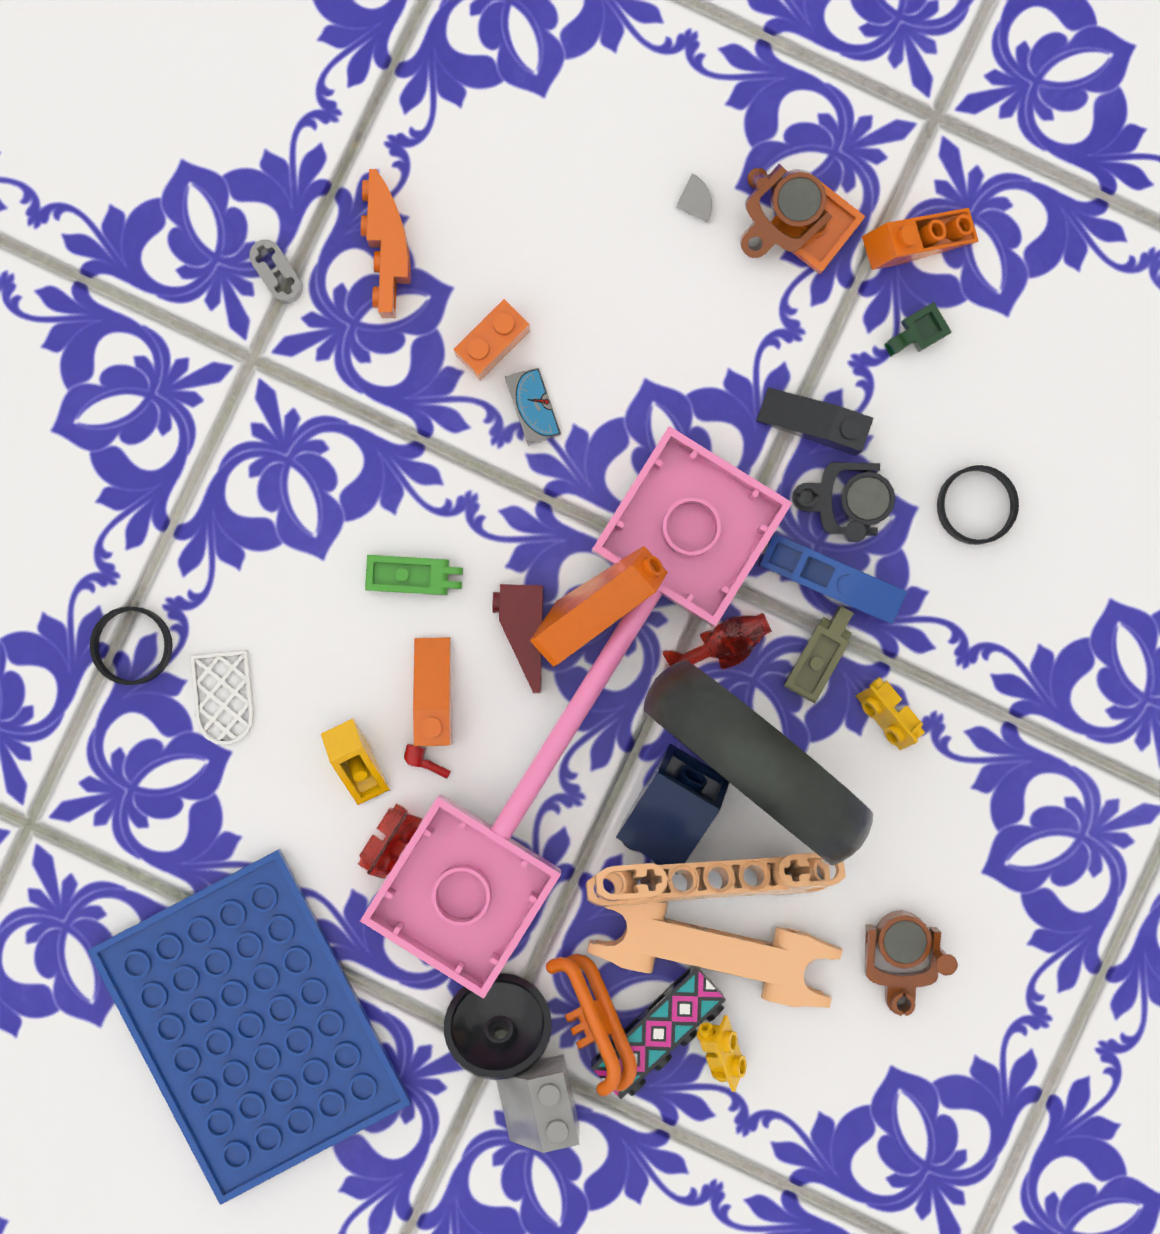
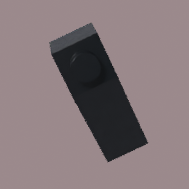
(815, 420)

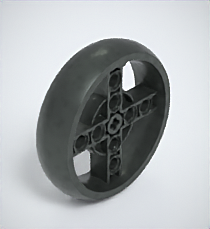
(759, 761)

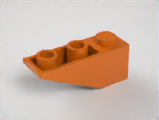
(919, 237)

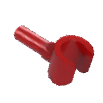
(414, 757)

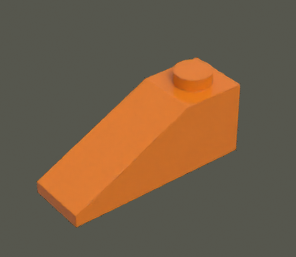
(432, 692)

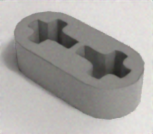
(269, 276)

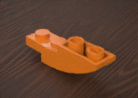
(385, 231)

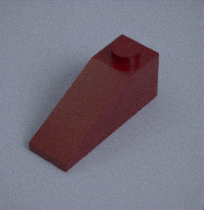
(520, 616)

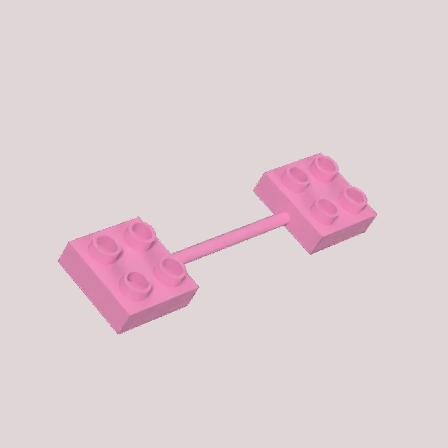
(467, 886)

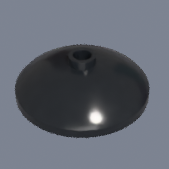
(508, 1006)

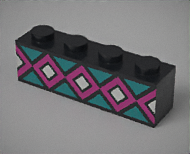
(666, 1024)

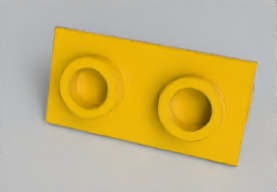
(899, 727)
(722, 1052)

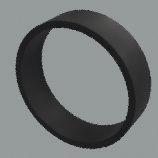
(1014, 504)
(94, 645)

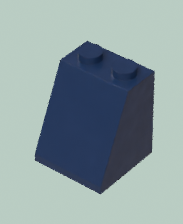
(673, 808)

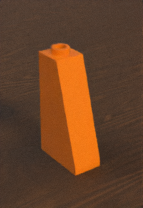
(597, 605)

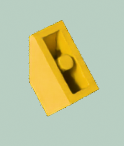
(354, 761)

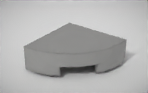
(696, 199)

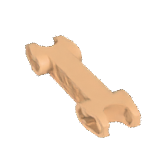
(771, 873)
(776, 963)

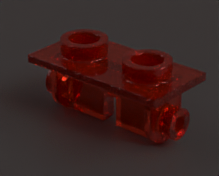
(381, 855)

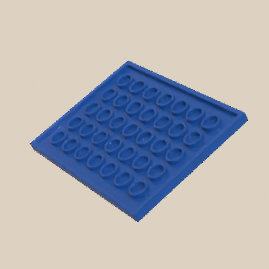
(250, 1026)

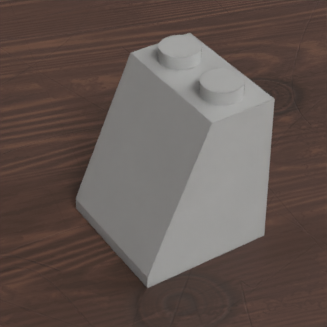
(541, 1106)

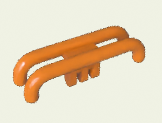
(597, 1021)

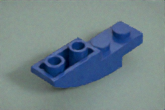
(833, 578)

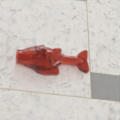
(729, 641)

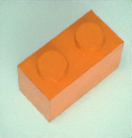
(492, 339)

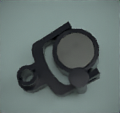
(863, 500)

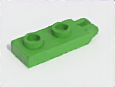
(410, 575)

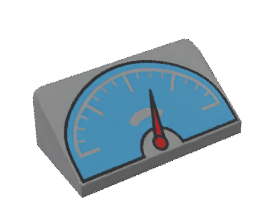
(533, 406)

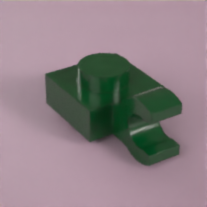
(922, 330)

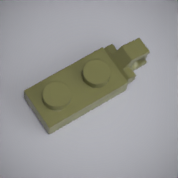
(820, 656)

